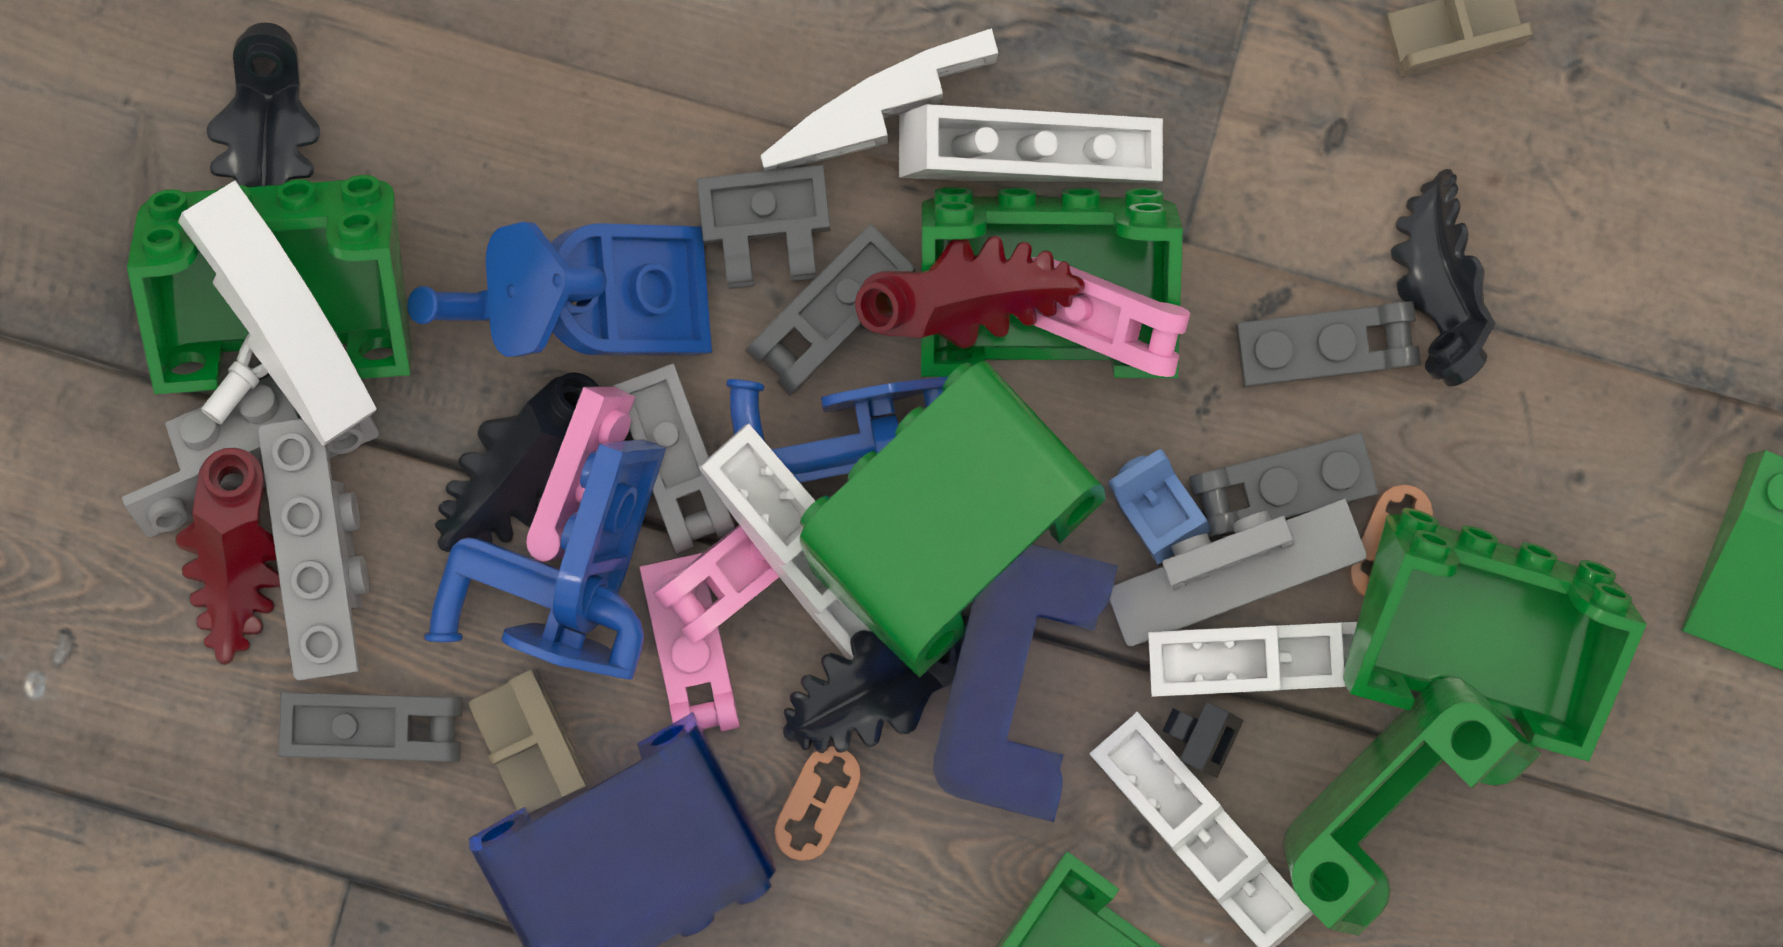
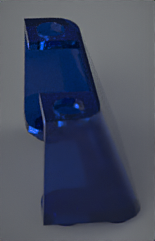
(973, 748)
(632, 854)

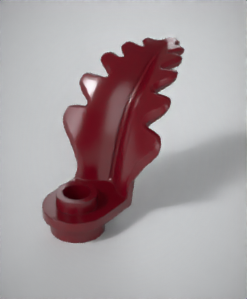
(966, 293)
(229, 552)

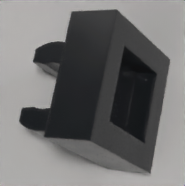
(1207, 738)

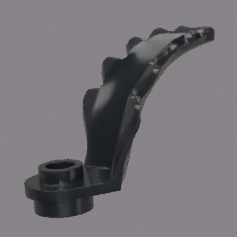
(265, 117)
(1444, 281)
(513, 468)
(864, 695)

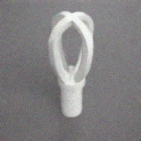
(234, 385)

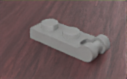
(665, 418)

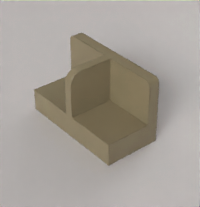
(1453, 32)
(528, 742)

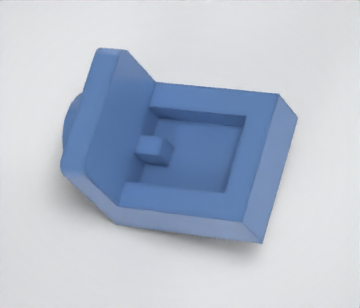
(1157, 504)

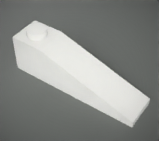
(1028, 146)

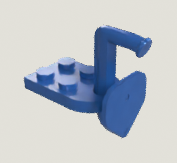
(631, 284)
(835, 455)
(586, 586)

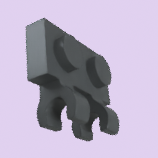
(763, 207)

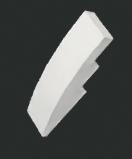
(857, 116)
(279, 313)
(769, 509)
(1249, 658)
(1201, 833)

